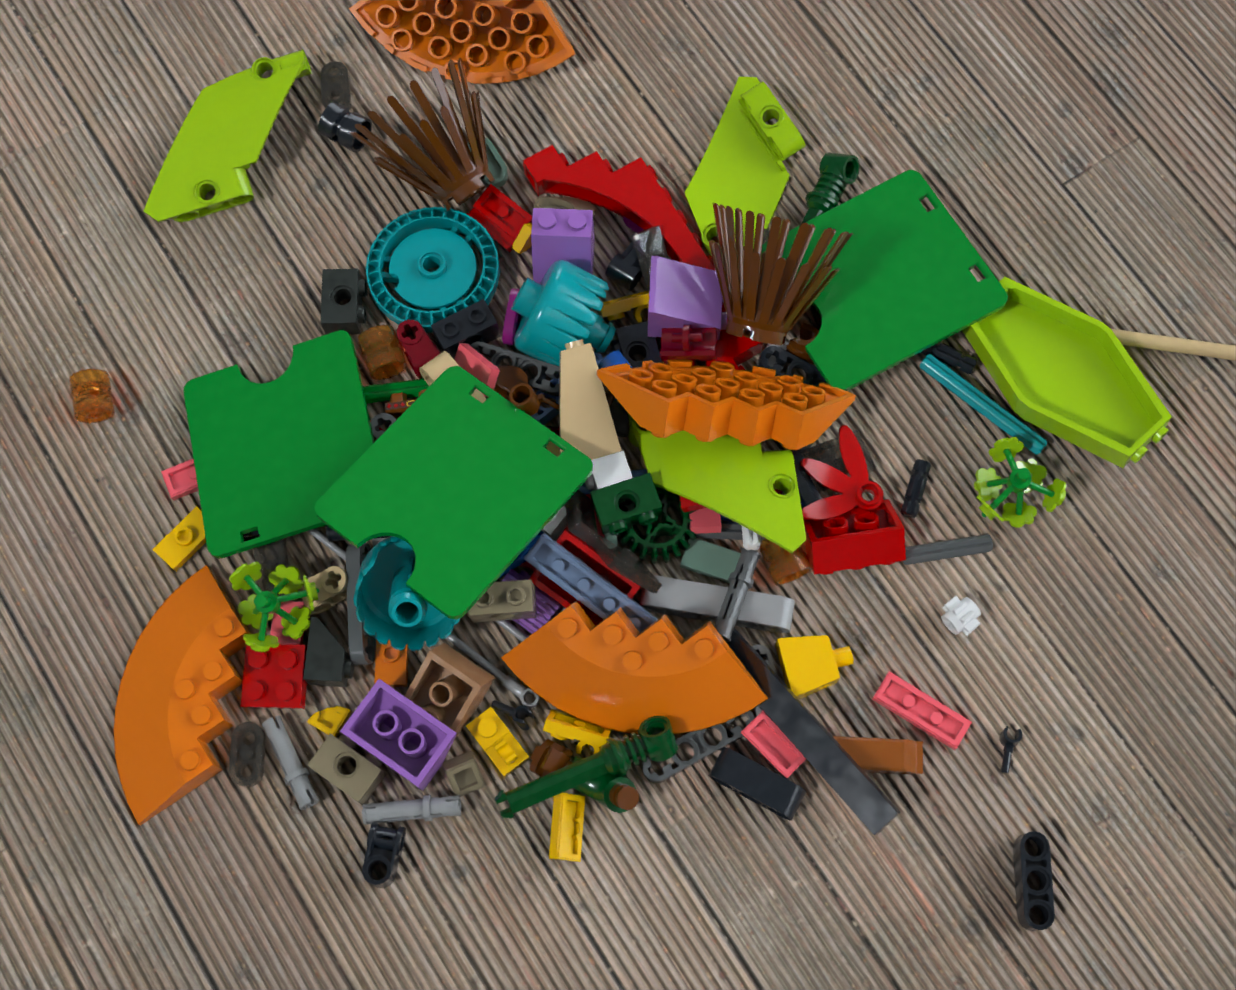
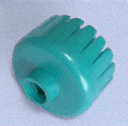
(560, 312)
(391, 606)

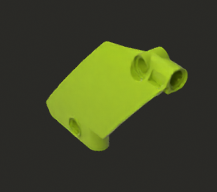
(222, 140)
(744, 159)
(729, 480)

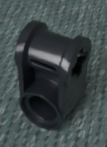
(383, 852)

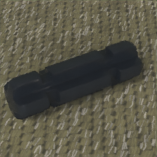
(952, 357)
(915, 488)

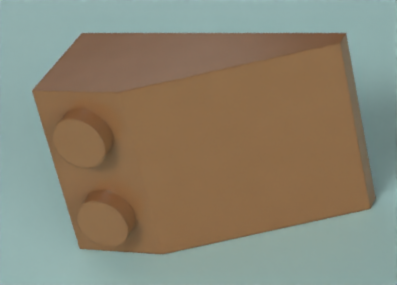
(449, 686)

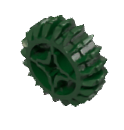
(667, 528)

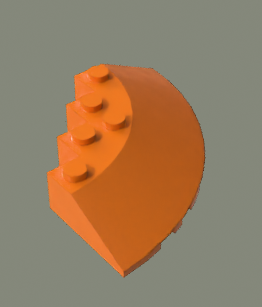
(492, 37)
(725, 402)
(625, 675)
(171, 695)

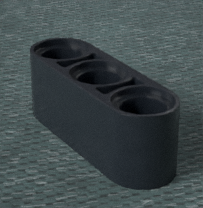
(757, 783)
(1041, 866)

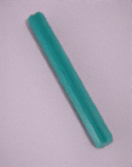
(983, 404)

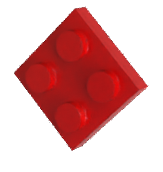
(274, 678)

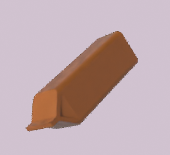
(884, 754)

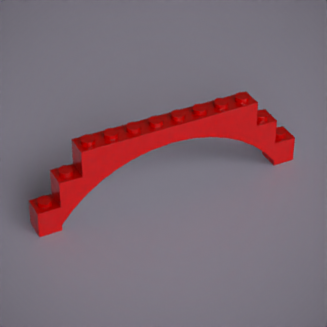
(639, 197)

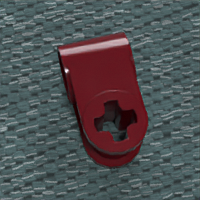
(418, 350)

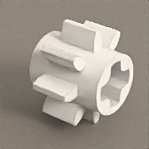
(961, 615)

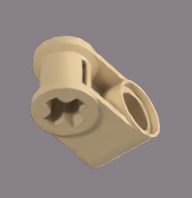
(332, 588)

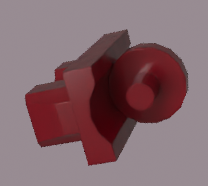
(688, 343)

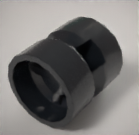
(338, 122)

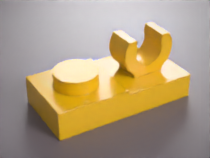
(615, 308)
(565, 727)
(497, 742)

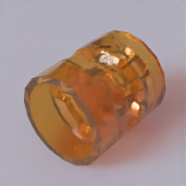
(382, 351)
(91, 396)
(784, 565)

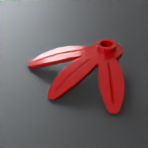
(835, 480)

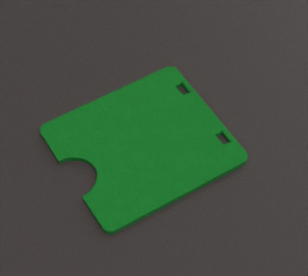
(898, 281)
(277, 444)
(458, 486)

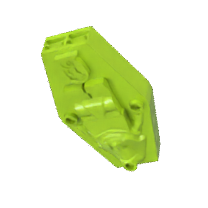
(1069, 375)

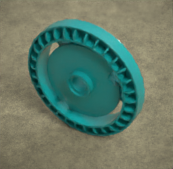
(424, 241)

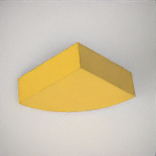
(523, 240)
(330, 719)

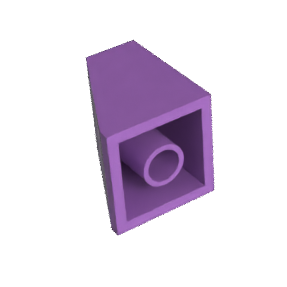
(559, 236)
(683, 296)

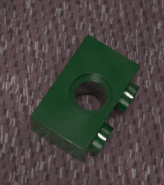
(637, 490)

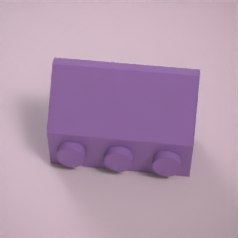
(400, 734)

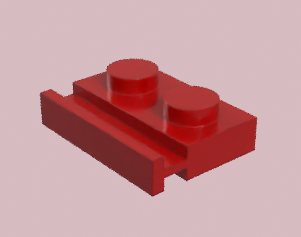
(500, 216)

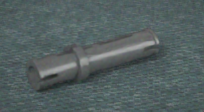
(740, 582)

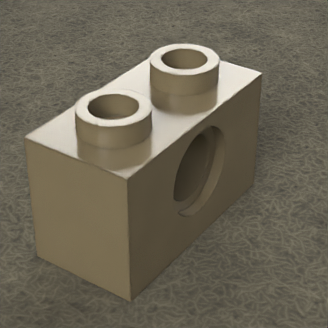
(506, 602)
(329, 763)

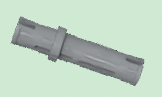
(295, 774)
(412, 809)

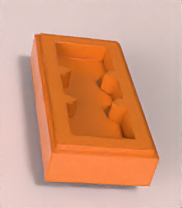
(391, 665)

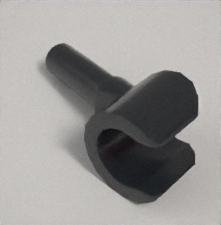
(518, 714)
(1009, 745)

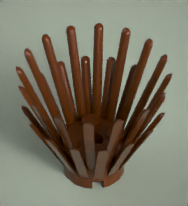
(456, 173)
(762, 290)

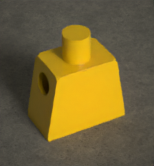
(810, 663)

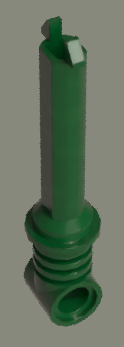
(835, 174)
(653, 740)

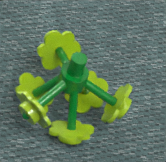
(1023, 479)
(259, 608)

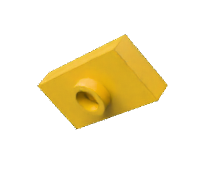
(182, 541)
(567, 827)

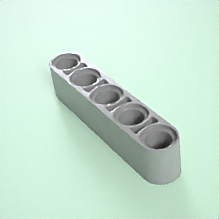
(704, 603)

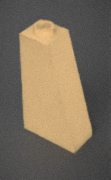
(583, 405)

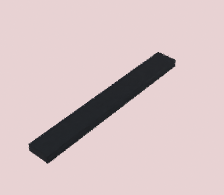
(816, 742)

